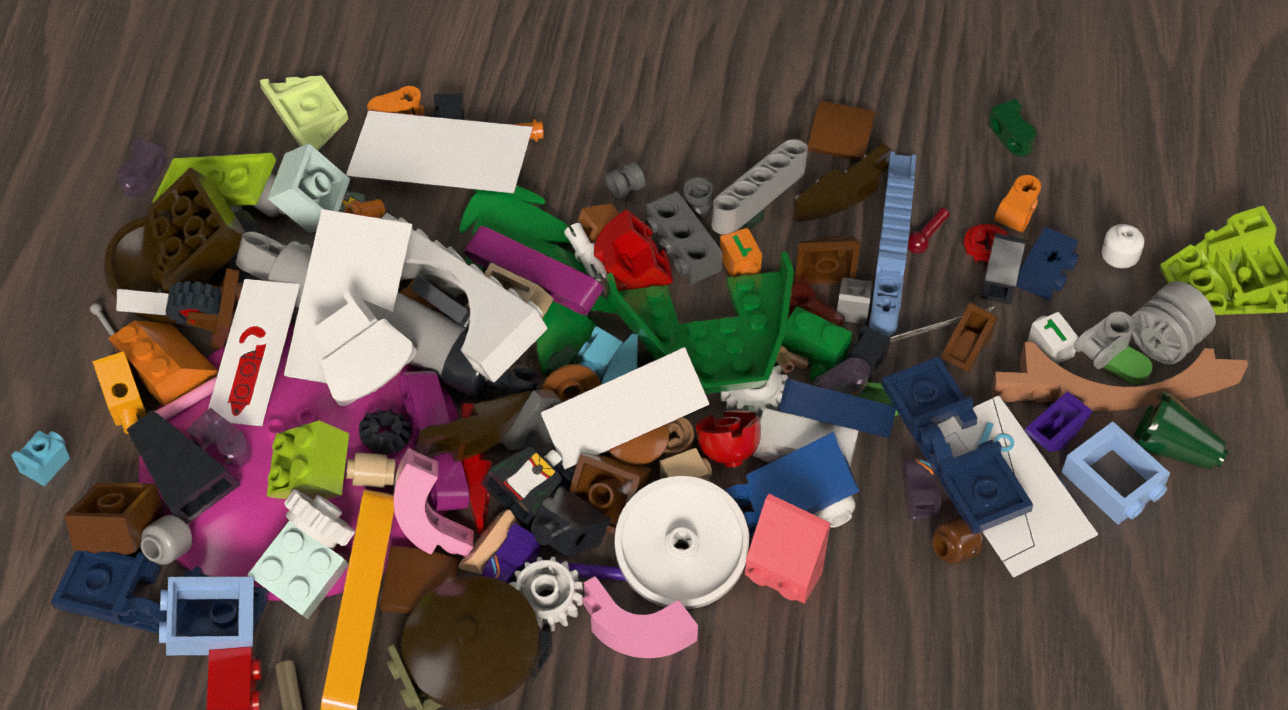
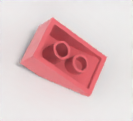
(787, 549)

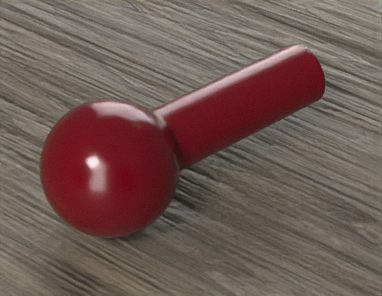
(919, 240)

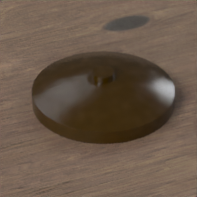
(134, 266)
(471, 642)

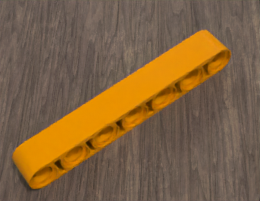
(359, 602)

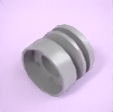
(1173, 322)

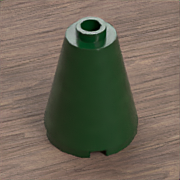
(1179, 434)

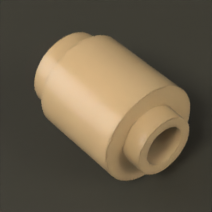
(371, 470)

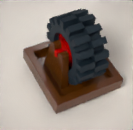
(206, 306)

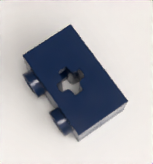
(1048, 263)

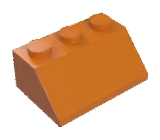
(162, 359)

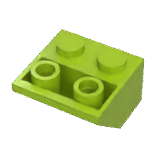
(309, 461)

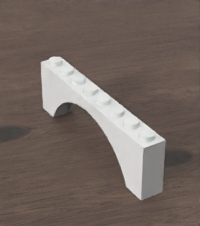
(499, 318)

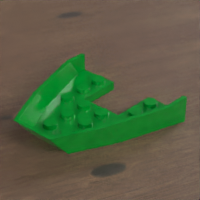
(723, 351)

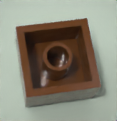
(113, 517)

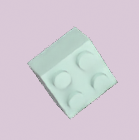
(308, 185)
(298, 569)

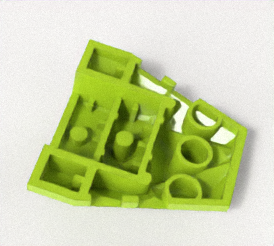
(1236, 266)

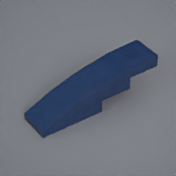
(837, 408)

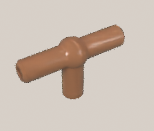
(789, 360)

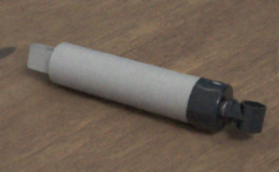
(431, 333)

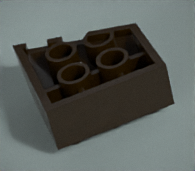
(193, 230)

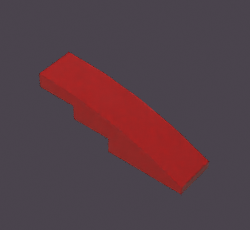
(475, 472)

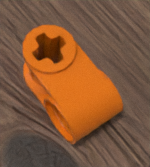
(396, 102)
(1019, 203)

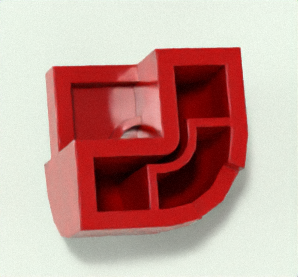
(632, 254)

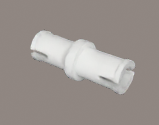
(585, 252)

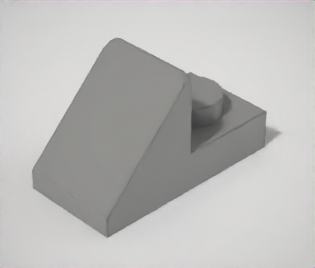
(854, 300)

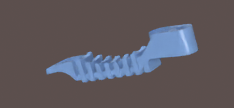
(893, 244)

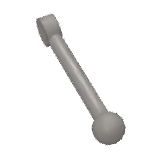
(96, 309)

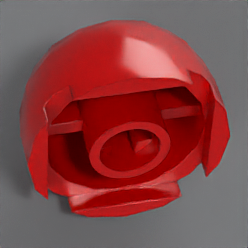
(729, 438)

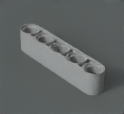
(759, 186)

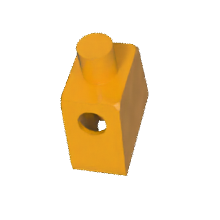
(120, 389)

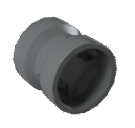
(625, 180)
(698, 196)

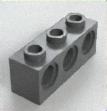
(683, 238)

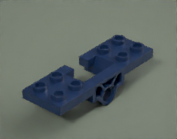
(977, 481)
(103, 586)

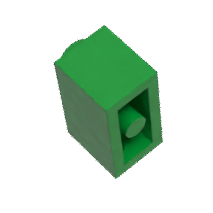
(816, 339)

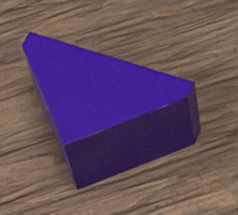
(1059, 423)

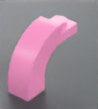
(414, 514)
(634, 634)

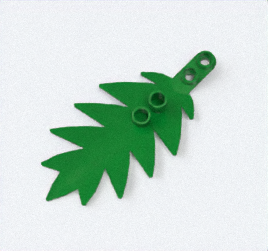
(534, 228)

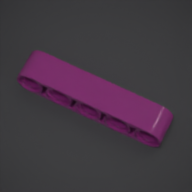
(560, 281)
(426, 407)

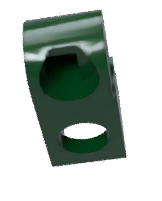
(1011, 128)

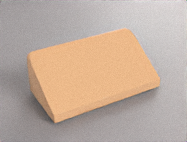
(488, 542)

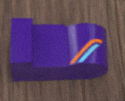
(511, 556)

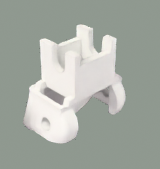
(359, 352)

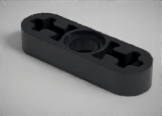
(442, 299)

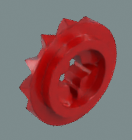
(976, 237)

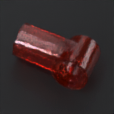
(804, 297)

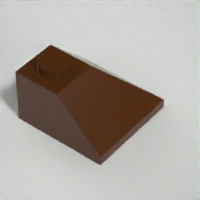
(826, 260)
(607, 484)

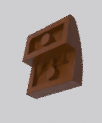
(841, 131)
(412, 576)

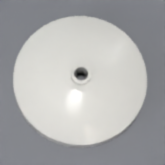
(688, 513)

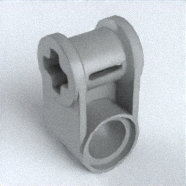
(1103, 341)

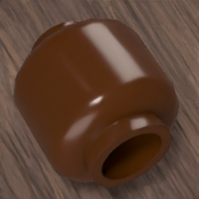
(955, 541)

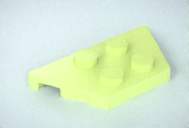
(307, 108)

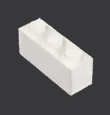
(787, 433)

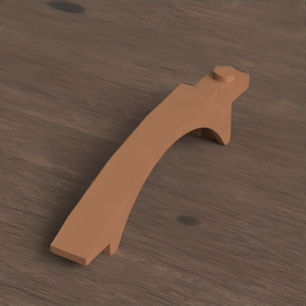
(1046, 382)

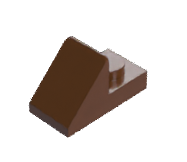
(969, 337)

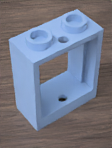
(1117, 507)
(206, 588)

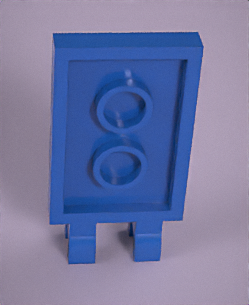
(805, 478)

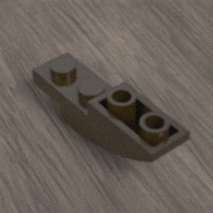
(841, 191)
(473, 435)

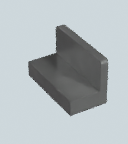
(530, 427)

